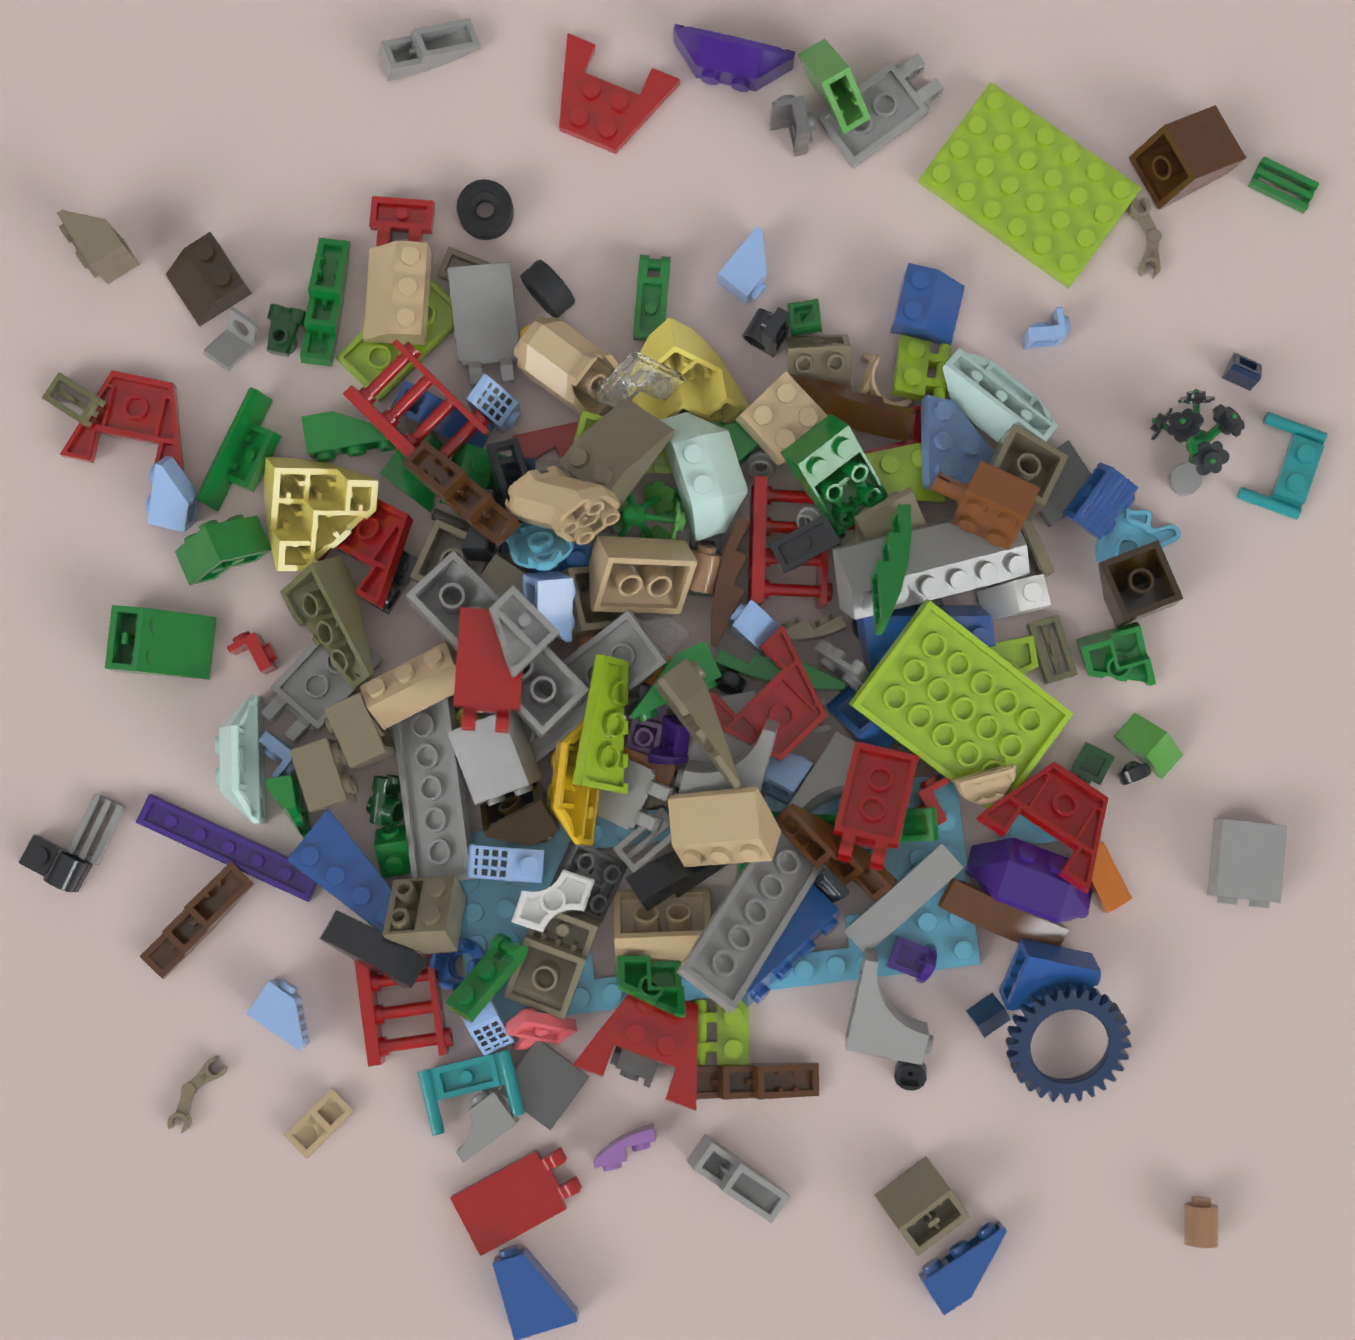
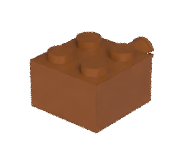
(990, 504)

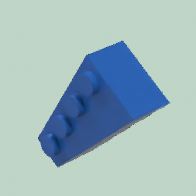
(874, 646)
(343, 870)
(811, 919)

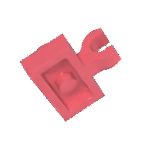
(538, 1026)

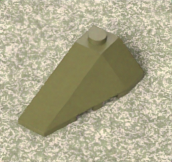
(329, 607)

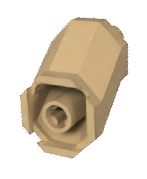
(564, 363)
(564, 504)

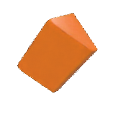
(1107, 882)

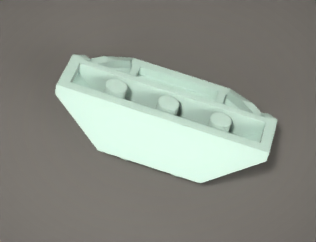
(994, 397)
(705, 474)
(242, 760)

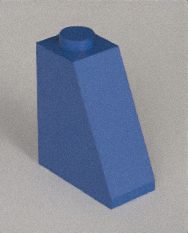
(1043, 966)
(530, 1294)

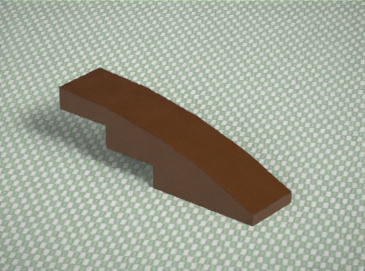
(860, 410)
(461, 493)
(726, 593)
(819, 845)
(981, 909)
(197, 920)
(758, 1081)

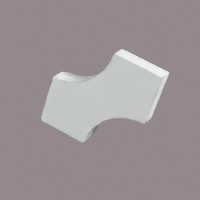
(566, 894)

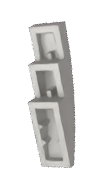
(903, 898)

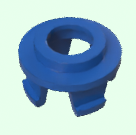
(445, 963)

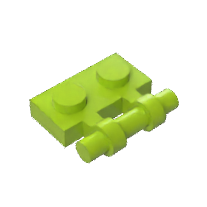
(912, 366)
(732, 1034)

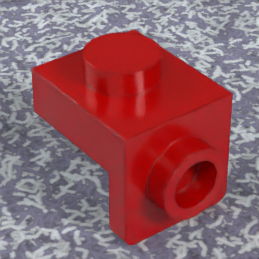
(262, 653)
(927, 798)

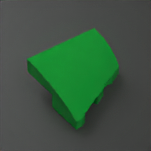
(406, 481)
(1117, 654)
(287, 795)
(652, 982)

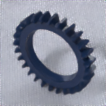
(1021, 1036)

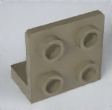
(820, 357)

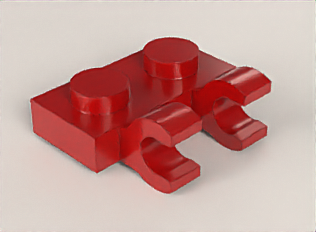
(401, 215)

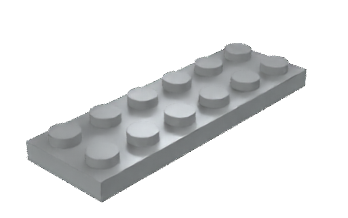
(621, 639)
(433, 793)
(748, 925)

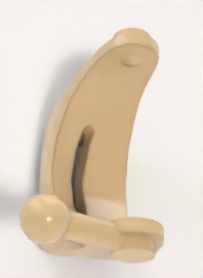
(868, 385)

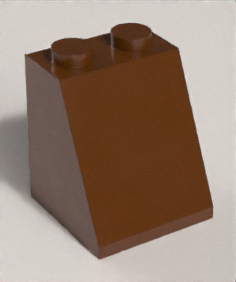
(1186, 156)

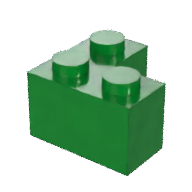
(220, 547)

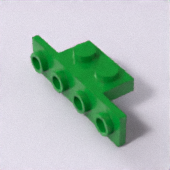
(241, 453)

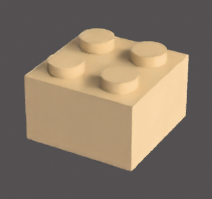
(780, 416)

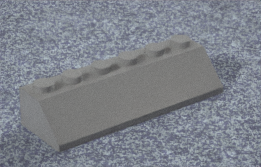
(939, 565)
(547, 683)

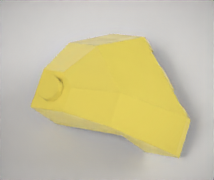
(707, 384)
(312, 508)

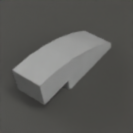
(427, 48)
(737, 1178)

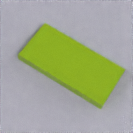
(369, 359)

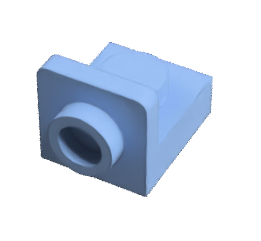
(1043, 335)
(277, 749)

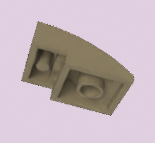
(553, 963)

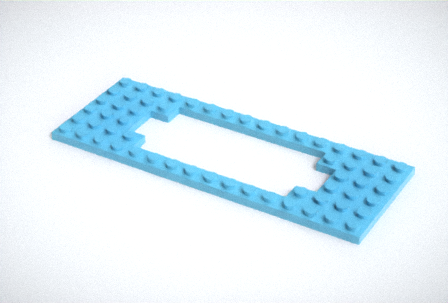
(493, 903)

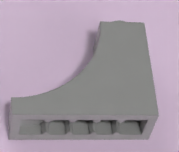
(749, 765)
(827, 776)
(878, 1026)

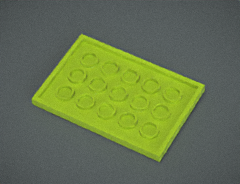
(1029, 185)
(958, 701)

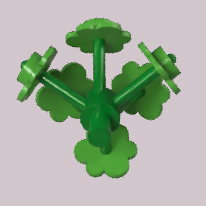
(660, 499)

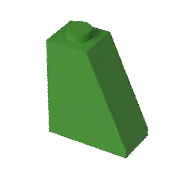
(835, 85)

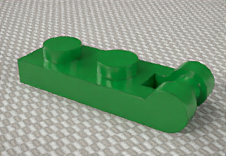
(651, 296)
(486, 977)

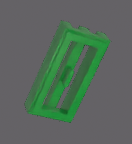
(1288, 174)

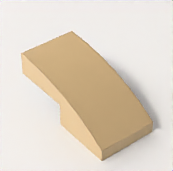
(319, 1123)

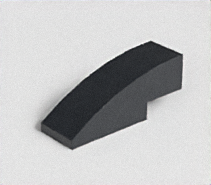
(667, 877)
(373, 950)

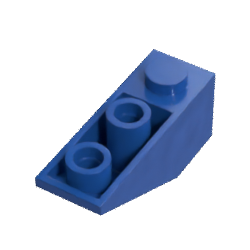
(449, 425)
(959, 1273)

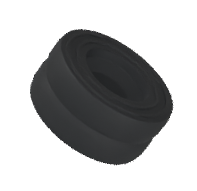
(485, 227)
(547, 288)

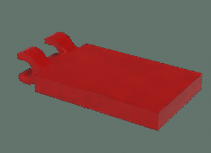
(482, 673)
(874, 801)
(514, 1199)

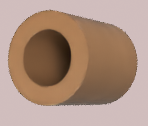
(706, 570)
(1201, 1223)

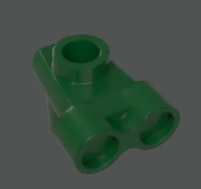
(286, 322)
(384, 805)

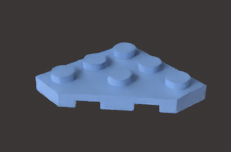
(949, 442)

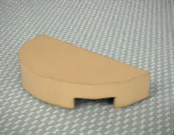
(987, 785)

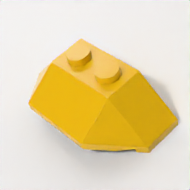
(571, 803)

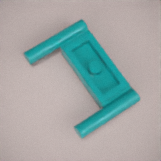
(1296, 469)
(468, 1077)

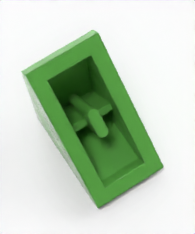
(1149, 744)

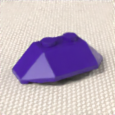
(731, 59)
(1027, 879)

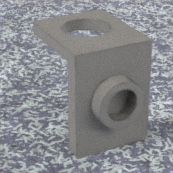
(233, 342)

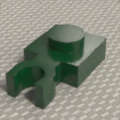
(1092, 763)

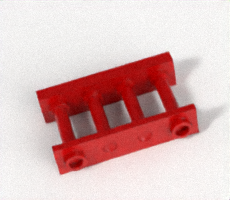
(388, 420)
(762, 557)
(375, 1014)

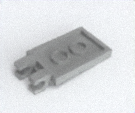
(892, 107)
(484, 318)
(308, 689)
(627, 809)

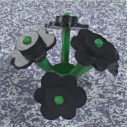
(1186, 428)

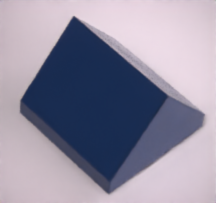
(1243, 371)
(988, 1014)

